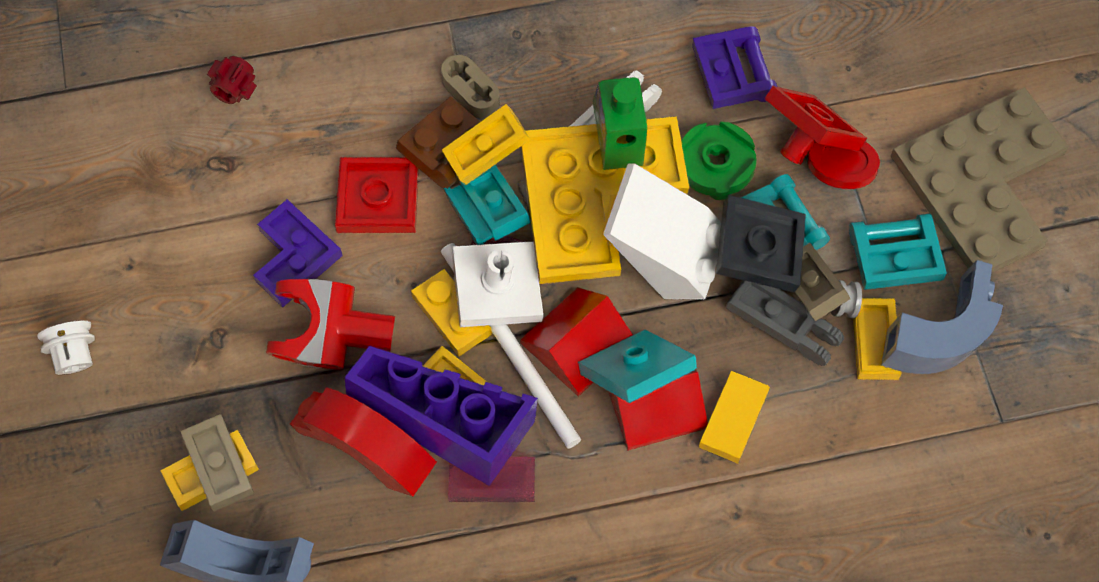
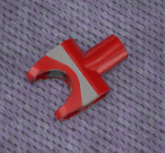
(331, 325)

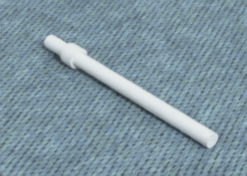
(529, 375)

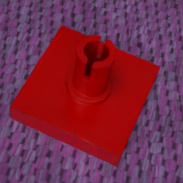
(813, 122)

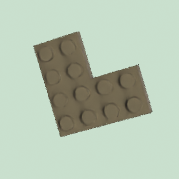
(964, 175)

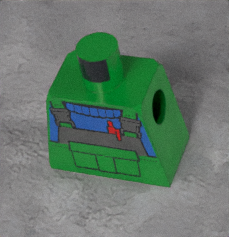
(617, 113)

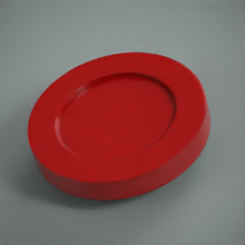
(844, 167)

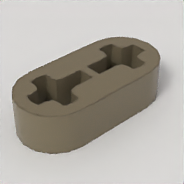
(475, 81)

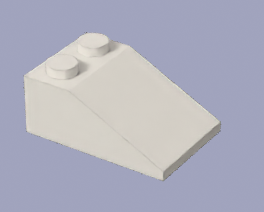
(664, 235)

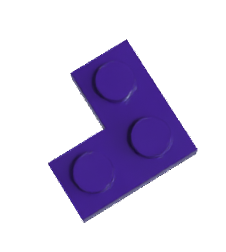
(303, 248)

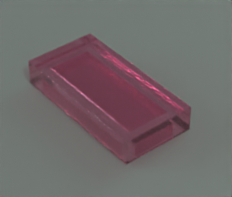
(512, 483)

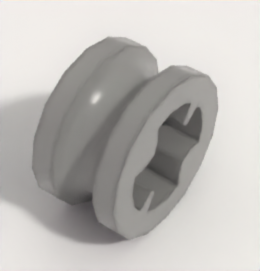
(852, 306)

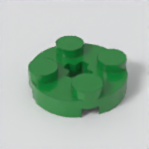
(738, 165)

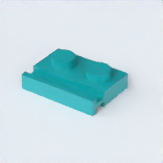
(488, 206)

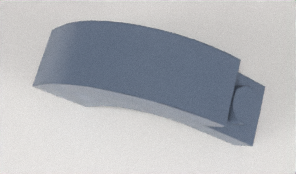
(933, 346)
(223, 557)

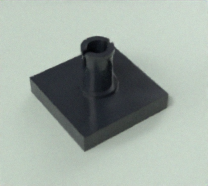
(761, 243)

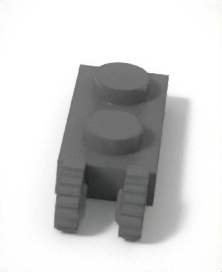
(784, 320)

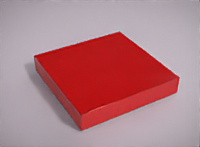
(376, 195)

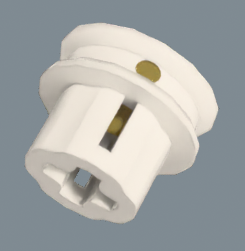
(68, 346)

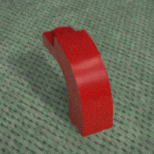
(366, 437)

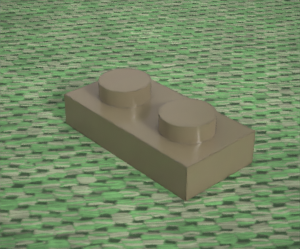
(819, 287)
(217, 462)

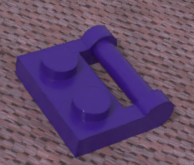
(723, 70)

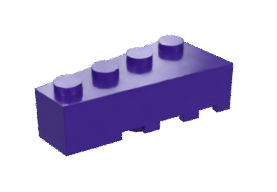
(450, 416)

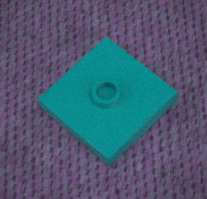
(637, 365)

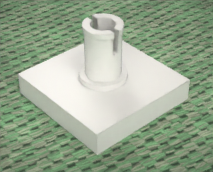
(497, 284)

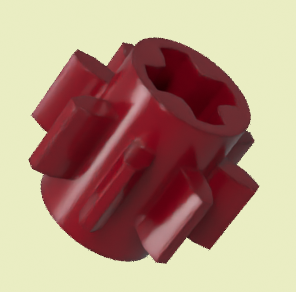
(231, 79)

